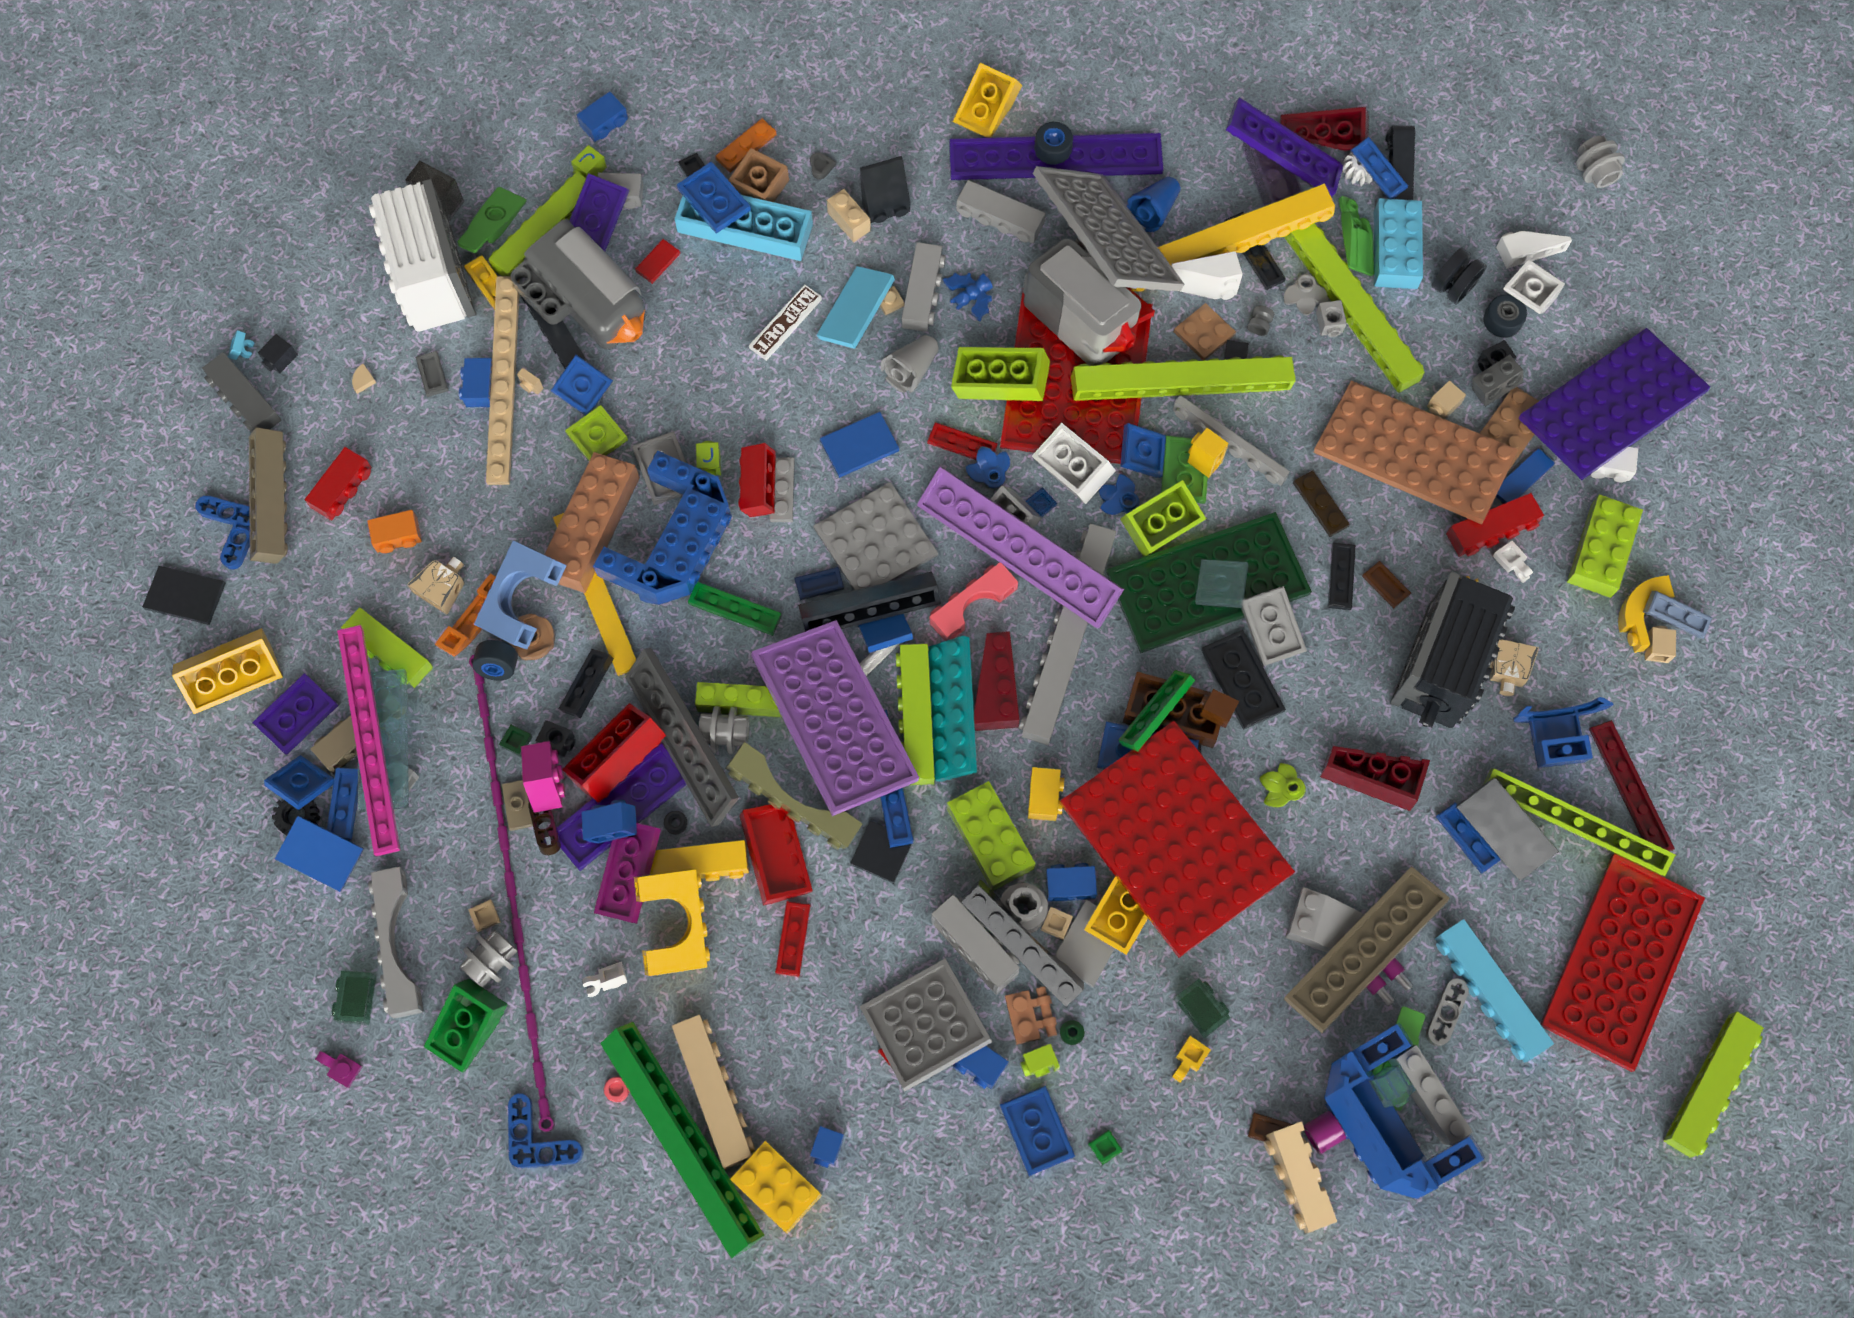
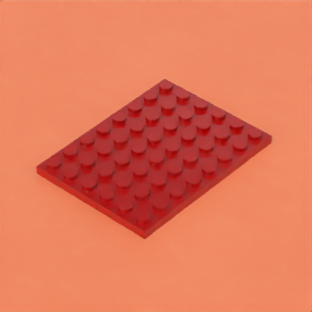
(1094, 421)
(1176, 838)

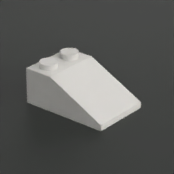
(1211, 276)
(1074, 463)

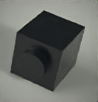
(277, 354)

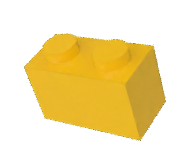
(1207, 452)
(1044, 794)

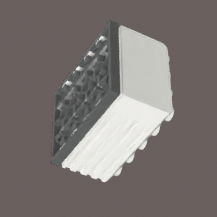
(421, 256)

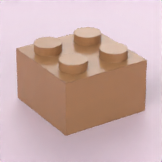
(760, 176)

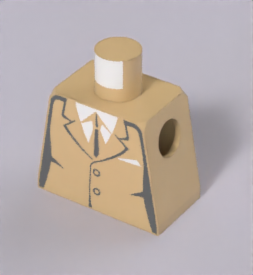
(439, 584)
(1512, 665)

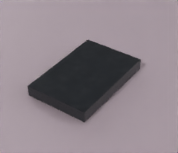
(184, 595)

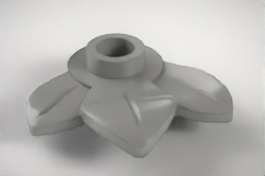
(1305, 297)

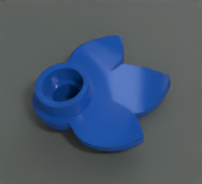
(988, 464)
(1116, 495)

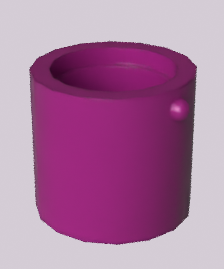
(1324, 1132)

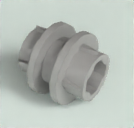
(1600, 161)
(724, 729)
(1030, 896)
(488, 958)

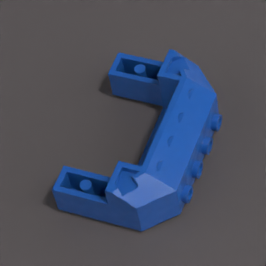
(685, 542)
(1380, 1133)

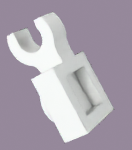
(1512, 558)
(608, 978)

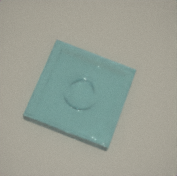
(1221, 583)

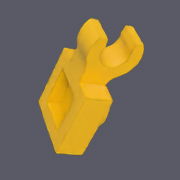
(1191, 1056)

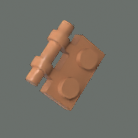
(1023, 1017)

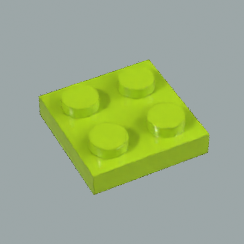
(596, 433)

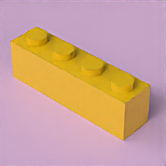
(708, 860)

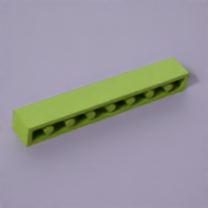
(1586, 825)

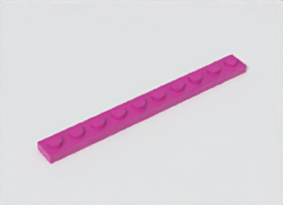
(368, 741)

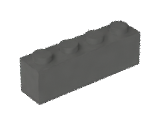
(241, 393)

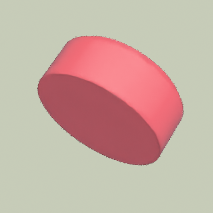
(616, 1089)

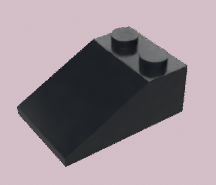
(884, 190)

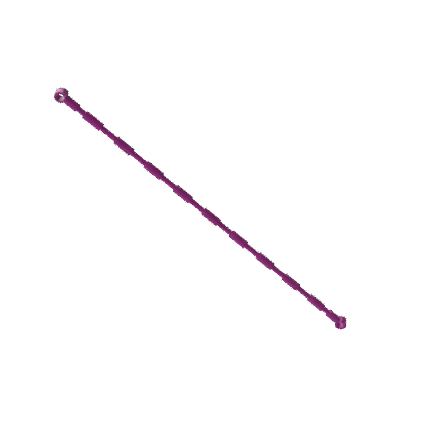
(511, 893)

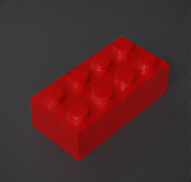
(614, 752)

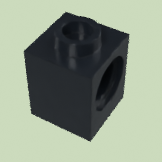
(1497, 351)
(550, 730)

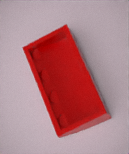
(775, 854)

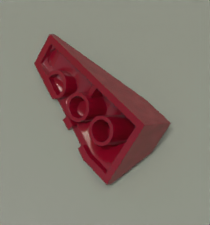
(1330, 128)

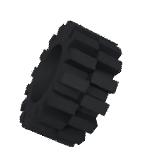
(283, 810)

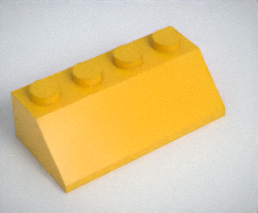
(227, 671)

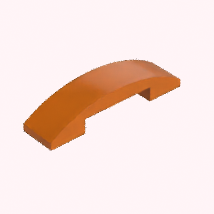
(464, 631)

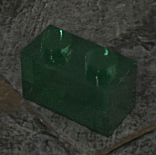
(354, 997)
(1202, 1007)

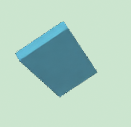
(855, 307)

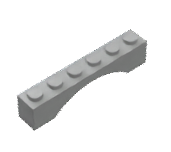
(389, 893)

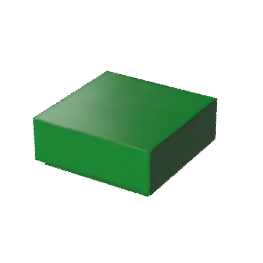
(1105, 1147)

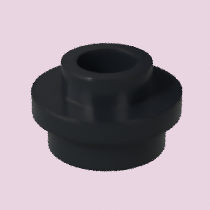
(672, 816)

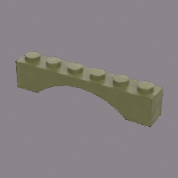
(753, 769)

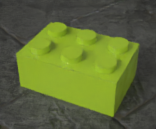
(1163, 518)

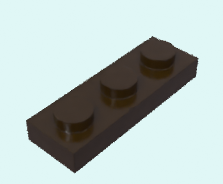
(1321, 503)

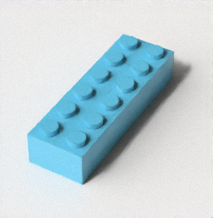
(765, 228)

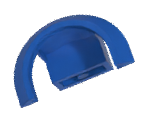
(1558, 733)

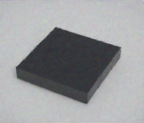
(876, 856)

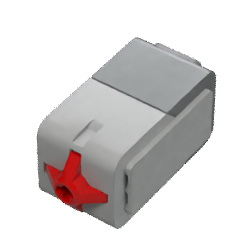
(1080, 304)

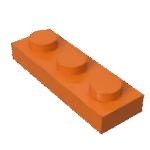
(753, 138)

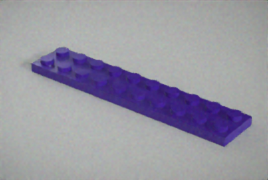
(1090, 153)

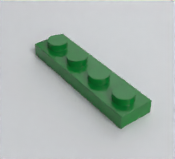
(734, 608)
(1156, 710)

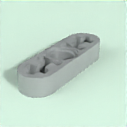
(1460, 998)

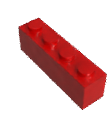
(1499, 523)

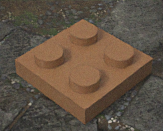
(1204, 332)

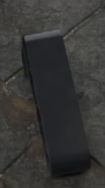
(1401, 150)

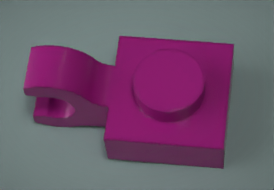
(341, 1069)

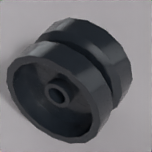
(1458, 275)

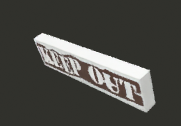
(785, 322)

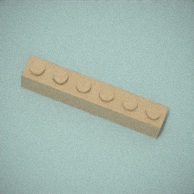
(712, 1091)

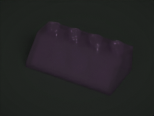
(1270, 178)

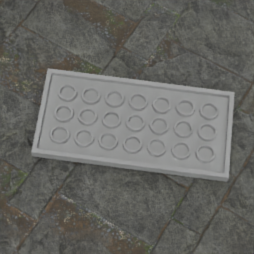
(1108, 230)

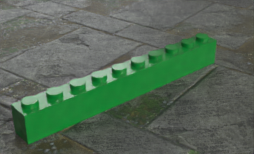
(682, 1139)

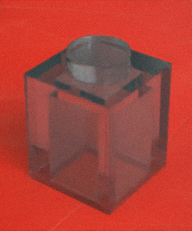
(1392, 1086)

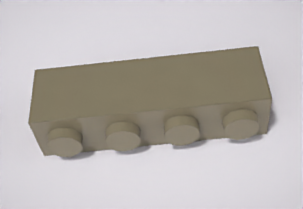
(337, 746)

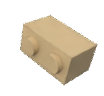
(848, 215)

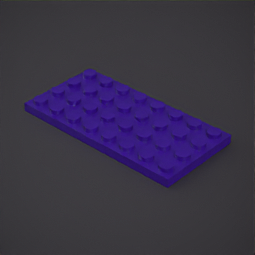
(1614, 403)

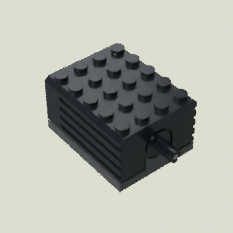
(1453, 651)

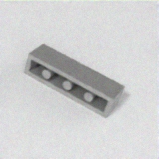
(1000, 212)
(922, 287)
(1432, 1097)

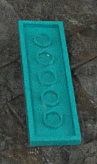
(952, 709)

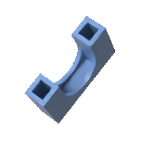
(497, 613)

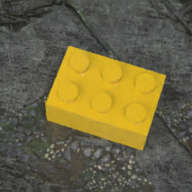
(776, 1187)

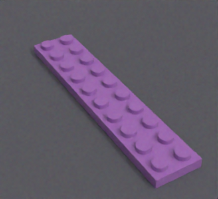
(1020, 547)

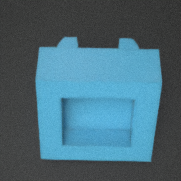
(237, 346)

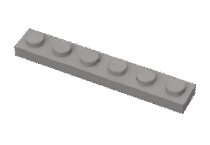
(1237, 446)

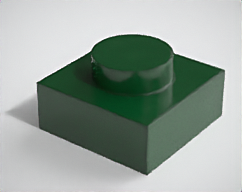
(514, 739)

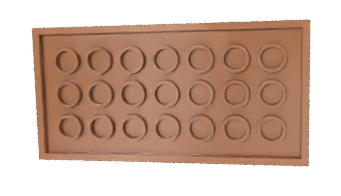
(1416, 451)

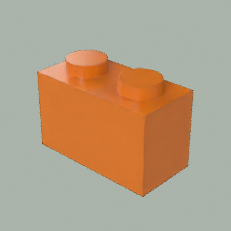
(394, 531)

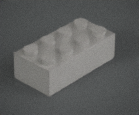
(975, 944)

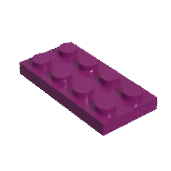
(627, 859)

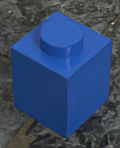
(826, 1147)

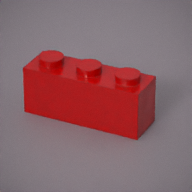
(757, 480)
(338, 484)

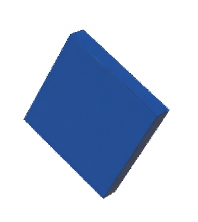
(581, 385)
(1143, 450)
(885, 632)
(299, 782)

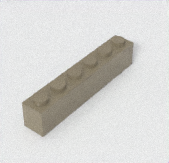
(267, 496)

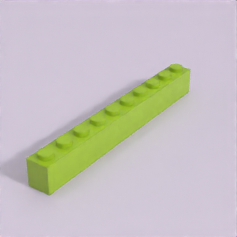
(1359, 308)
(1182, 378)

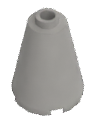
(909, 363)

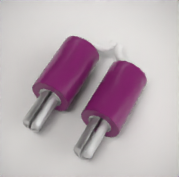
(1392, 970)

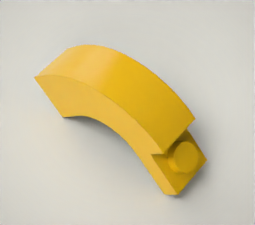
(1632, 615)

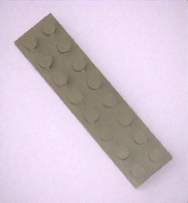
(1366, 949)

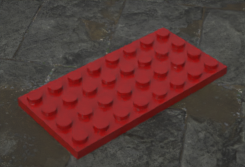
(1622, 962)

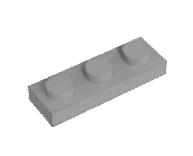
(784, 490)

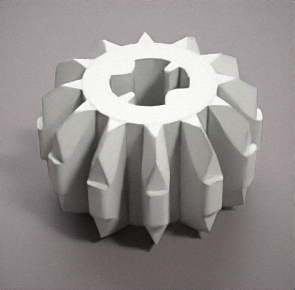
(1355, 170)

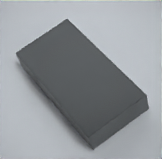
(432, 374)

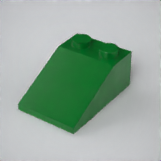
(465, 1024)

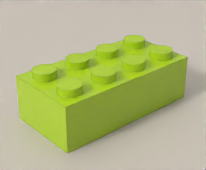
(1000, 373)
(1605, 546)
(990, 836)

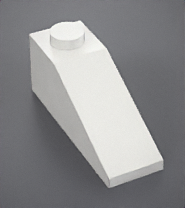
(1524, 245)

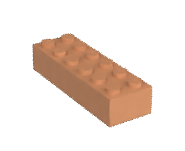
(592, 518)

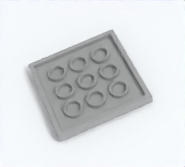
(875, 539)
(925, 1024)

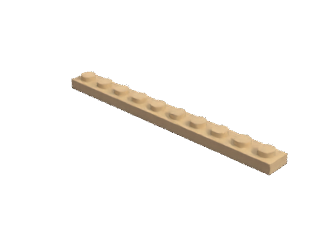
(502, 382)

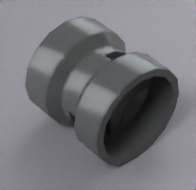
(1260, 322)

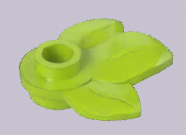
(1278, 786)

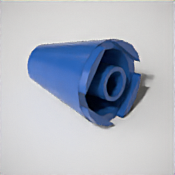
(1154, 203)

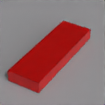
(958, 441)
(793, 939)

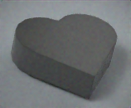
(821, 165)

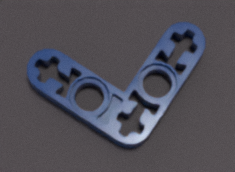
(240, 526)
(526, 1143)

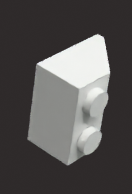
(1534, 287)

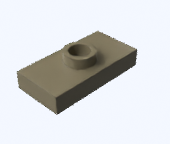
(516, 805)

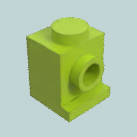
(1039, 1062)

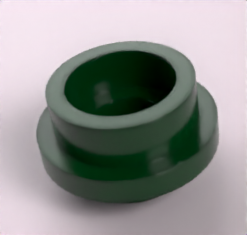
(1065, 1036)

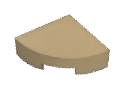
(362, 379)

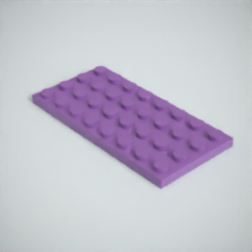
(834, 717)

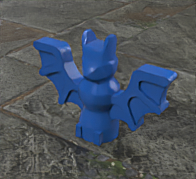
(973, 291)

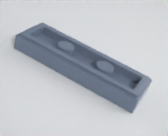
(1677, 614)

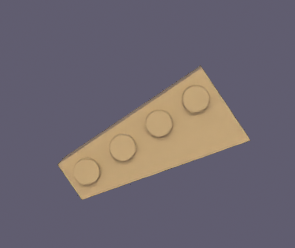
(1300, 1178)

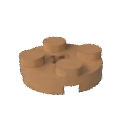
(543, 642)

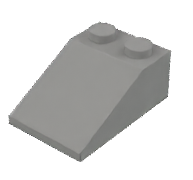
(1320, 920)

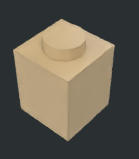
(1446, 400)
(1662, 644)

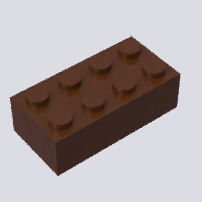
(1185, 713)

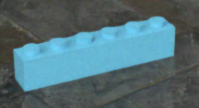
(1494, 991)

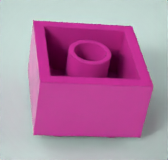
(542, 776)

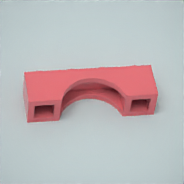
(995, 584)

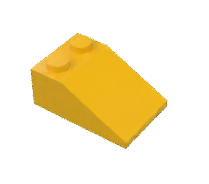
(987, 101)
(1117, 918)

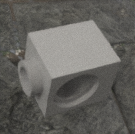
(1334, 311)

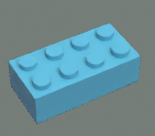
(1398, 243)

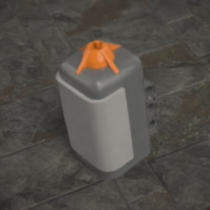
(581, 282)

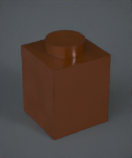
(1218, 707)

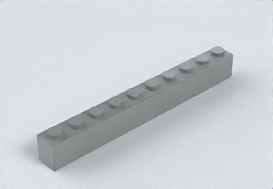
(1064, 647)

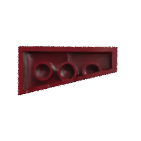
(997, 694)
(1377, 775)

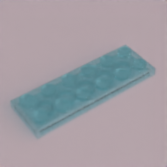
(391, 706)

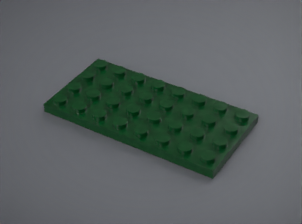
(1164, 585)

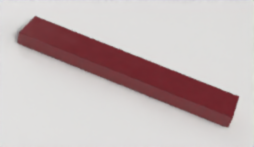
(1630, 785)

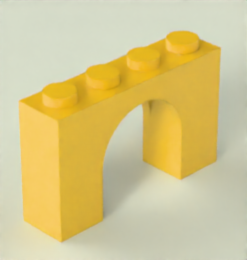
(690, 950)

